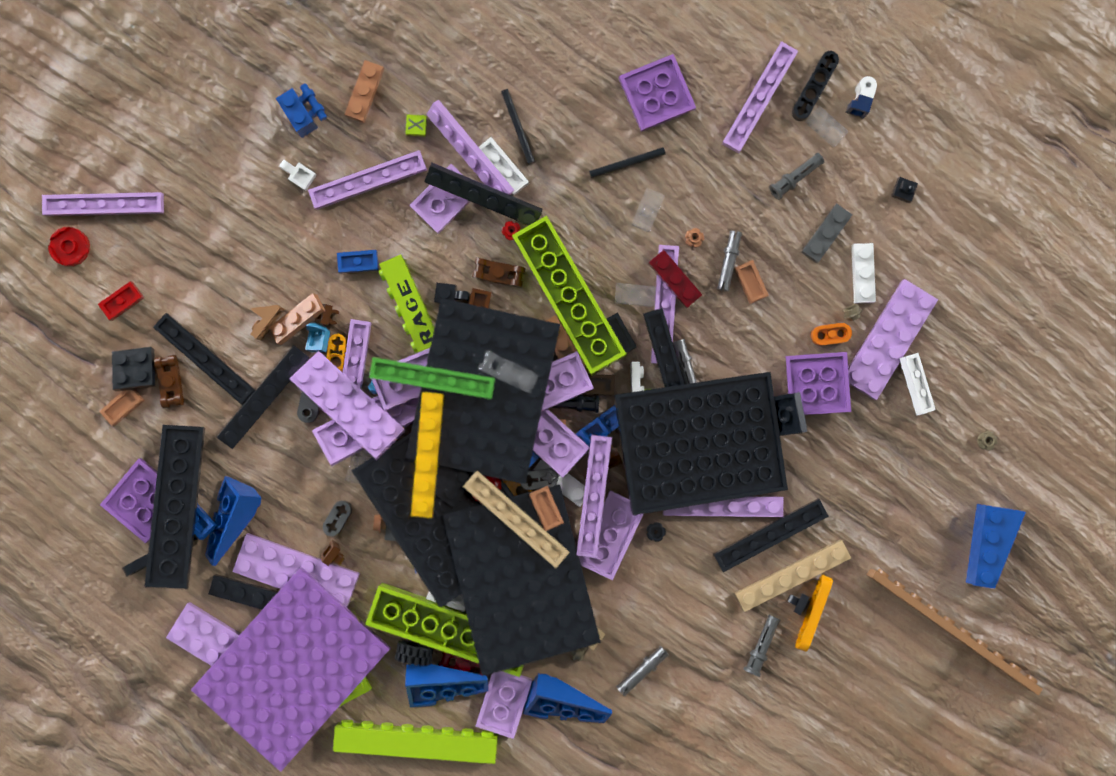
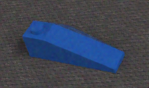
(235, 511)
(435, 682)
(556, 698)

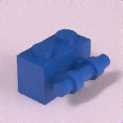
(296, 111)

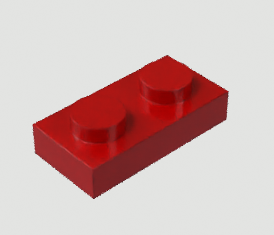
(121, 301)

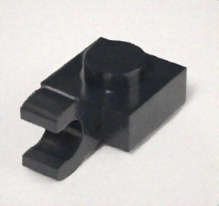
(449, 292)

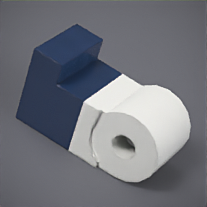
(865, 93)

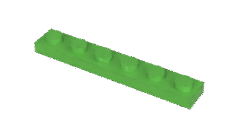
(432, 378)

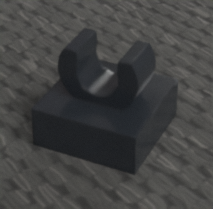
(904, 190)
(800, 603)

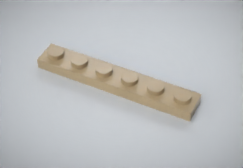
(516, 519)
(792, 575)

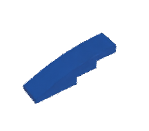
(600, 426)

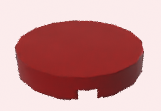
(69, 246)

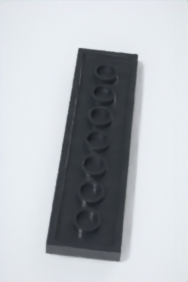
(175, 507)

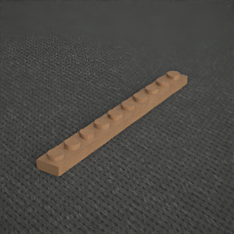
(960, 634)

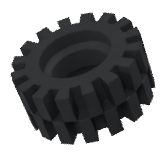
(413, 653)

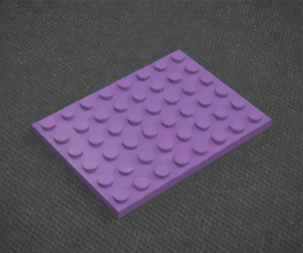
(290, 669)

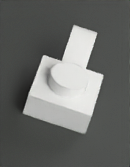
(299, 175)

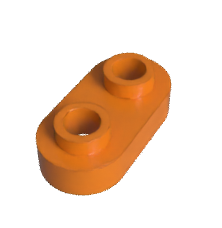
(830, 334)

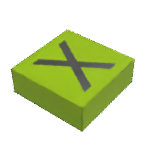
(416, 125)

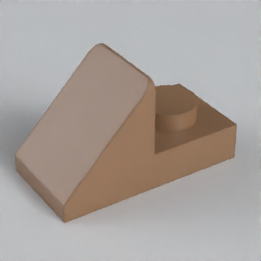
(269, 316)

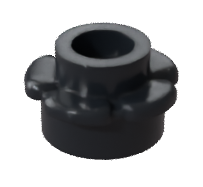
(650, 531)

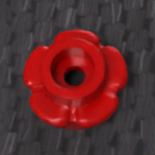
(506, 229)

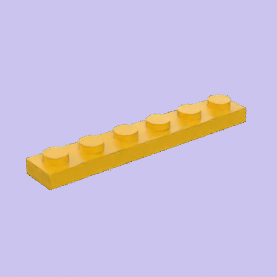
(427, 455)

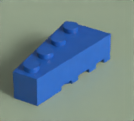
(991, 543)

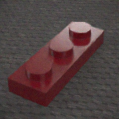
(675, 279)

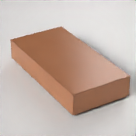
(751, 282)
(121, 406)
(546, 508)

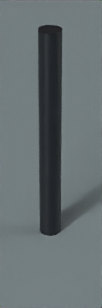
(518, 127)
(627, 162)

